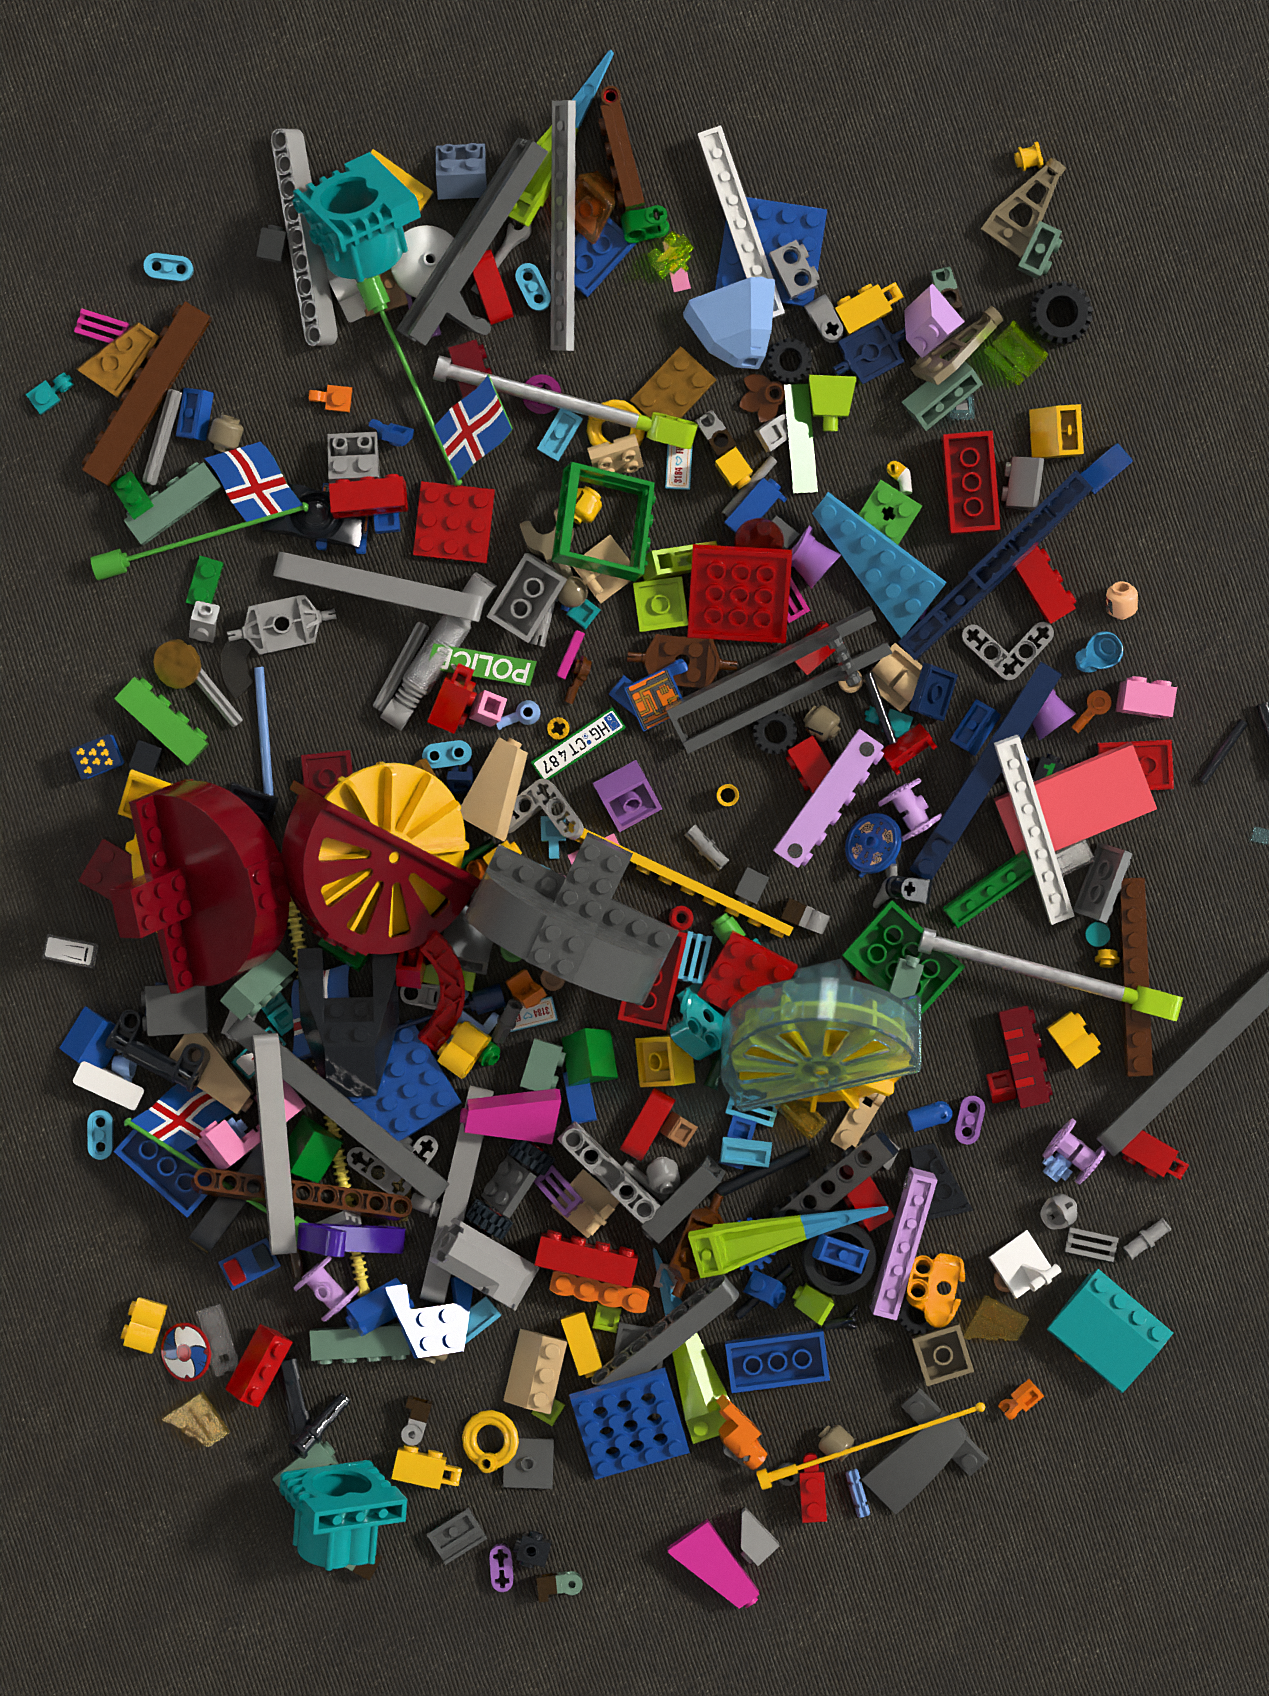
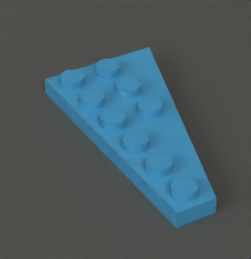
(889, 573)

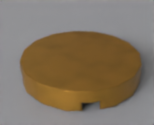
(177, 664)

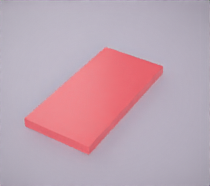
(1085, 798)

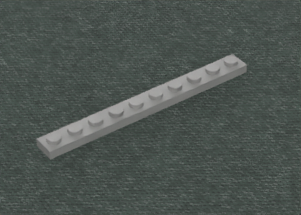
(563, 225)

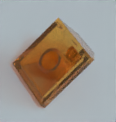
(593, 204)

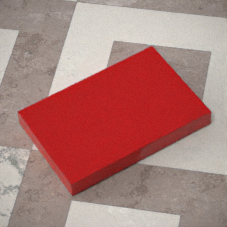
(1154, 759)

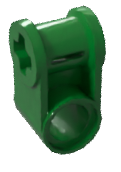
(642, 224)

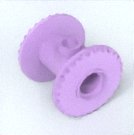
(914, 807)
(1075, 1151)
(326, 1288)

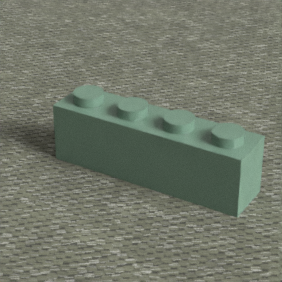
(174, 502)
(259, 986)
(349, 1345)

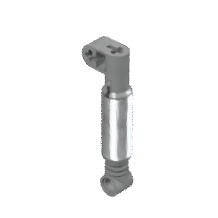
(424, 672)

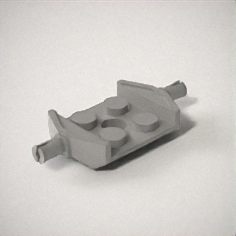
(266, 638)

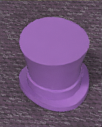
(812, 558)
(1051, 715)

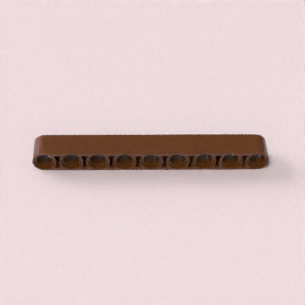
(313, 1191)

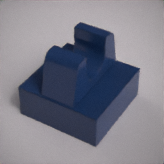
(459, 781)

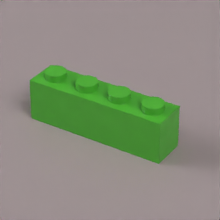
(162, 721)

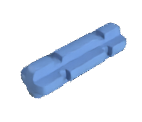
(857, 1493)

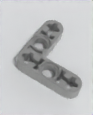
(1003, 656)
(540, 801)
(390, 1175)

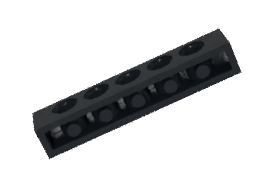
(881, 1150)

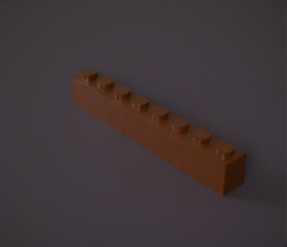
(146, 394)
(1134, 973)

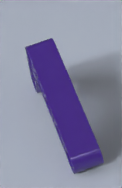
(340, 1238)

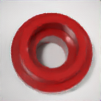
(677, 910)

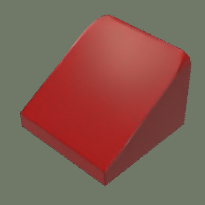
(1001, 1086)

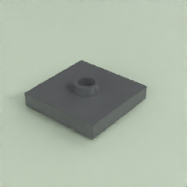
(531, 1464)

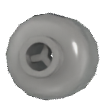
(663, 1175)

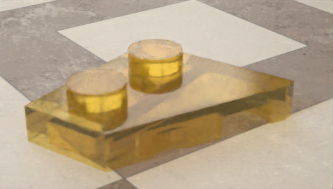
(995, 1322)
(199, 1420)

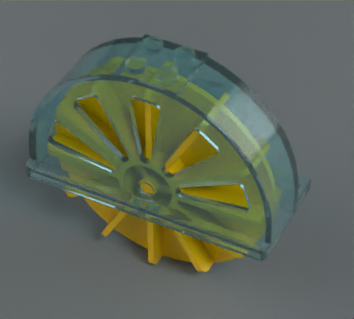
(818, 1040)

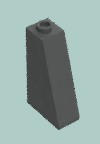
(683, 1199)

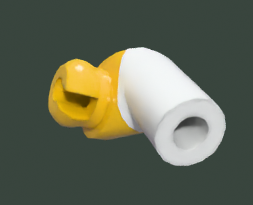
(902, 475)

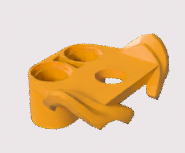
(936, 1307)

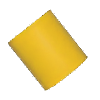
(719, 797)

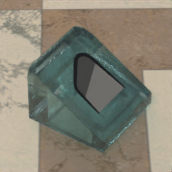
(964, 410)

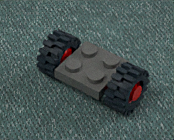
(509, 1187)

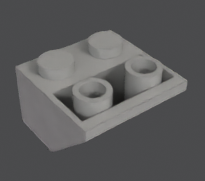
(353, 456)

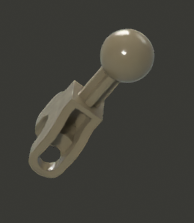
(574, 591)

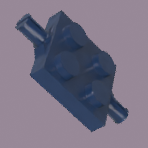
(870, 352)

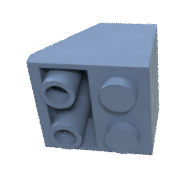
(461, 171)

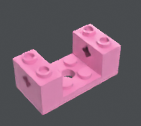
(224, 1145)

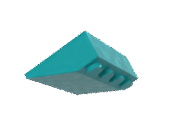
(1109, 1330)

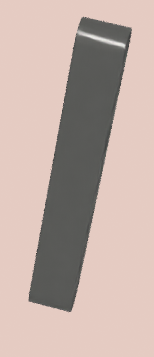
(670, 1332)

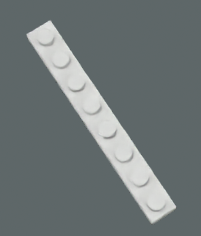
(736, 208)
(1034, 829)

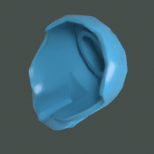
(1100, 653)

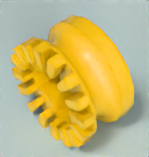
(551, 726)

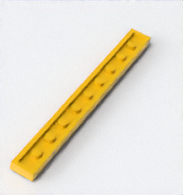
(710, 895)

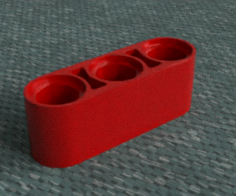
(492, 289)
(647, 1124)

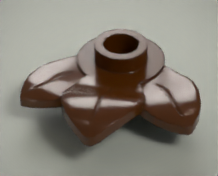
(759, 397)

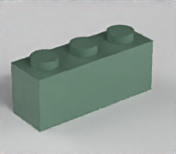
(934, 401)

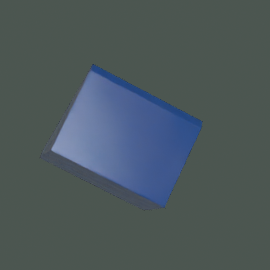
(88, 1039)

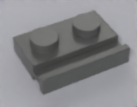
(457, 1536)

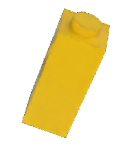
(582, 1343)

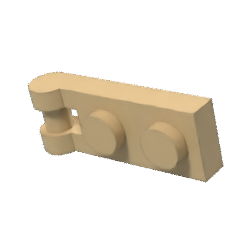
(856, 1122)

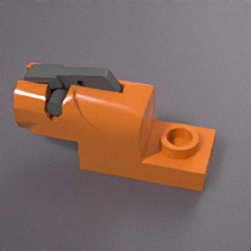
(740, 1436)

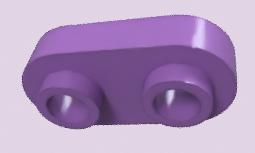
(969, 1119)

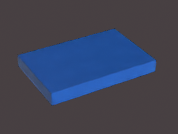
(598, 260)

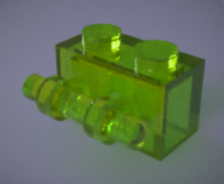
(1019, 349)

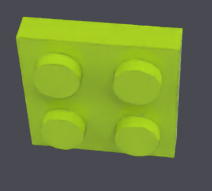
(660, 604)

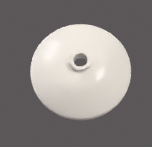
(412, 269)

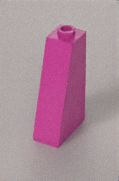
(514, 1116)
(714, 1563)

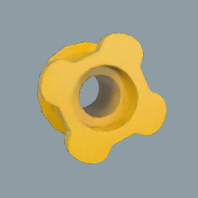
(1028, 157)

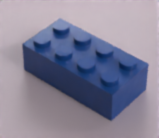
(164, 1170)
(777, 1360)

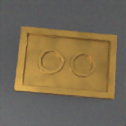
(674, 386)

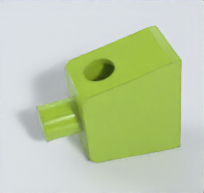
(831, 398)

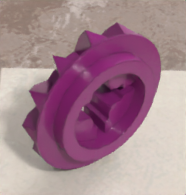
(539, 381)

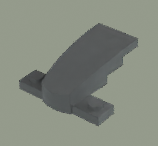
(922, 1455)

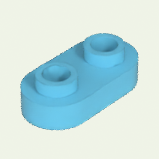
(169, 267)
(534, 287)
(446, 754)
(100, 1134)

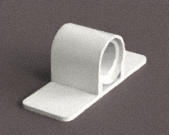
(348, 296)
(108, 1085)

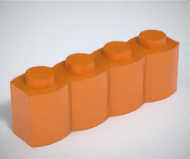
(608, 1294)

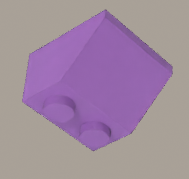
(627, 796)

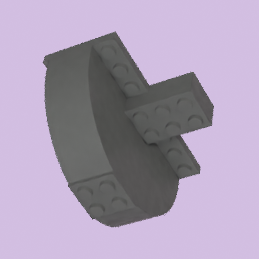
(572, 921)

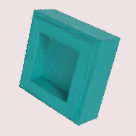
(584, 613)

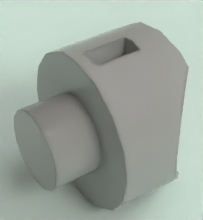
(1062, 1208)

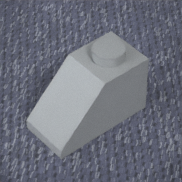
(755, 1539)

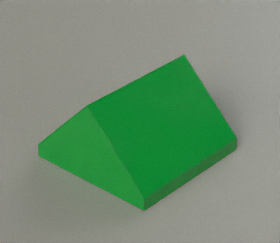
(589, 1056)
(311, 1149)

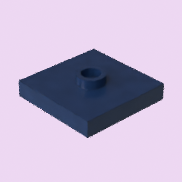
(933, 692)

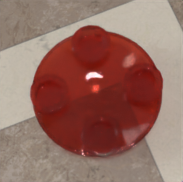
(759, 534)

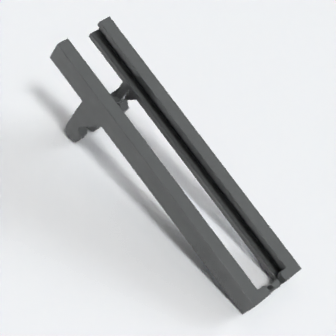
(442, 290)
(844, 671)

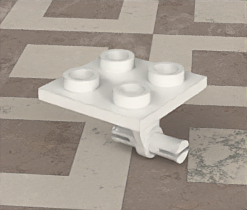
(1023, 1265)

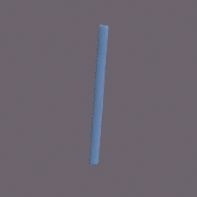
(263, 730)

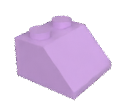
(930, 321)

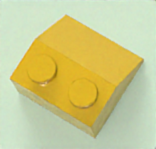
(663, 1062)

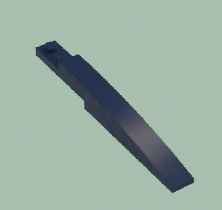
(996, 565)
(984, 773)

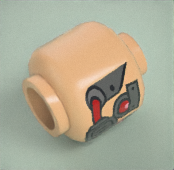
(1121, 600)

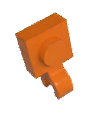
(336, 398)
(1023, 1398)

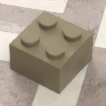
(942, 1354)

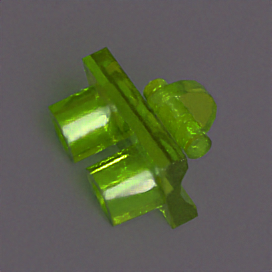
(674, 257)

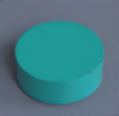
(1097, 934)

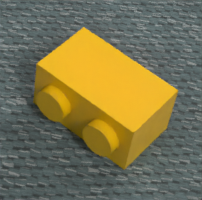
(734, 469)

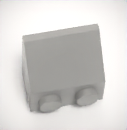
(1023, 483)

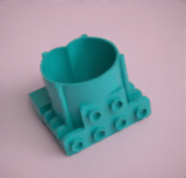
(359, 217)
(340, 1512)

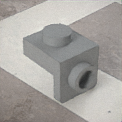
(204, 621)

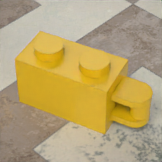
(866, 306)
(423, 1468)

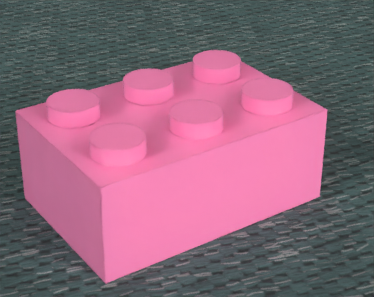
(1146, 699)

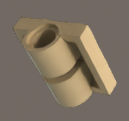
(617, 457)
(897, 677)

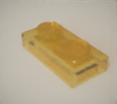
(800, 1116)

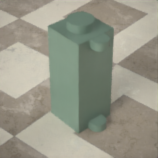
(906, 977)
(318, 1456)

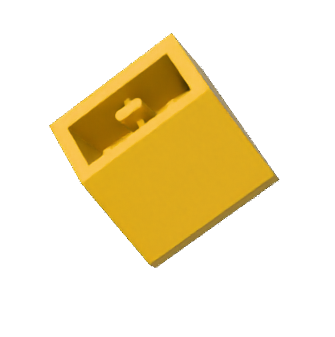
(1056, 431)

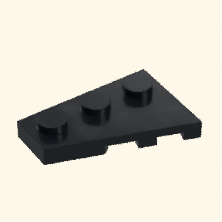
(947, 1196)

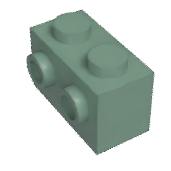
(1039, 249)
(542, 1066)

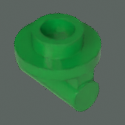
(489, 1055)

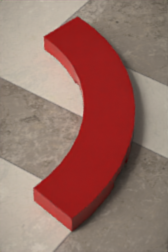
(451, 991)

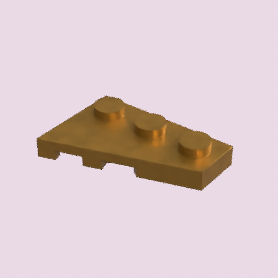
(120, 359)

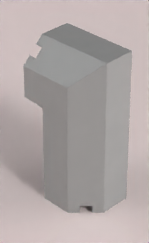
(483, 1263)

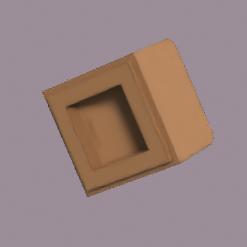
(678, 1129)

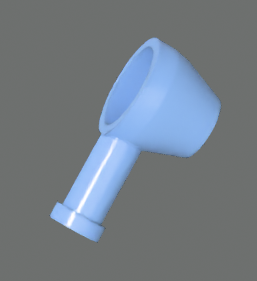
(519, 716)
(124, 1067)

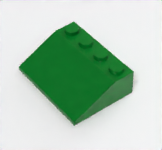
(891, 937)

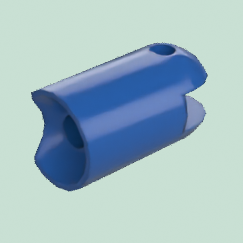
(929, 1115)

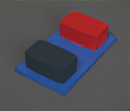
(249, 1264)

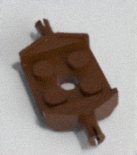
(701, 653)
(683, 1261)

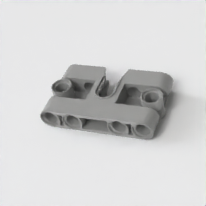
(609, 1172)

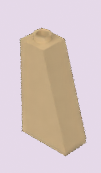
(495, 789)
(219, 1076)

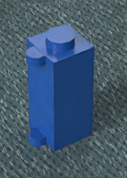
(755, 504)
(371, 1310)

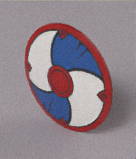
(186, 1352)

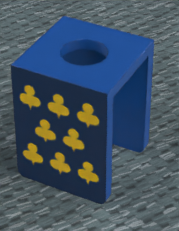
(97, 756)

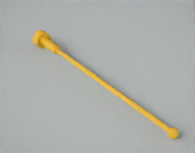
(766, 1478)

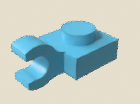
(550, 833)

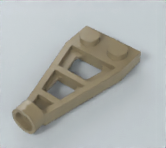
(1008, 232)
(935, 369)

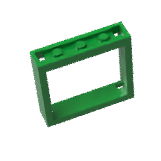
(641, 542)

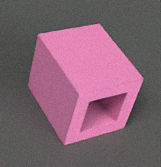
(487, 708)

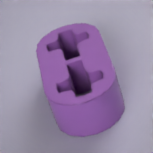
(508, 1567)

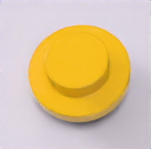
(1107, 958)

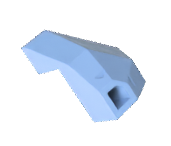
(735, 321)

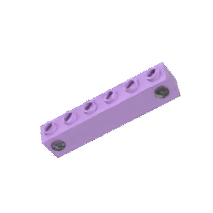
(828, 798)
(903, 1243)

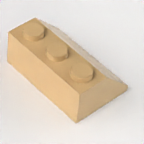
(535, 1371)

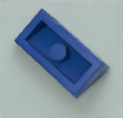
(194, 414)
(975, 727)

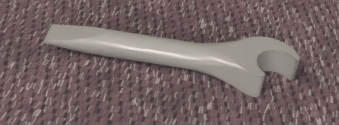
(512, 239)

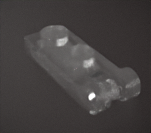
(219, 1338)

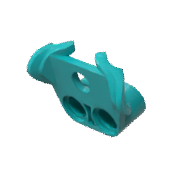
(694, 1032)

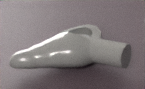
(882, 895)

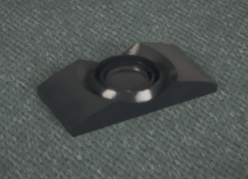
(318, 521)

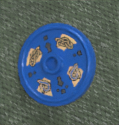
(873, 843)

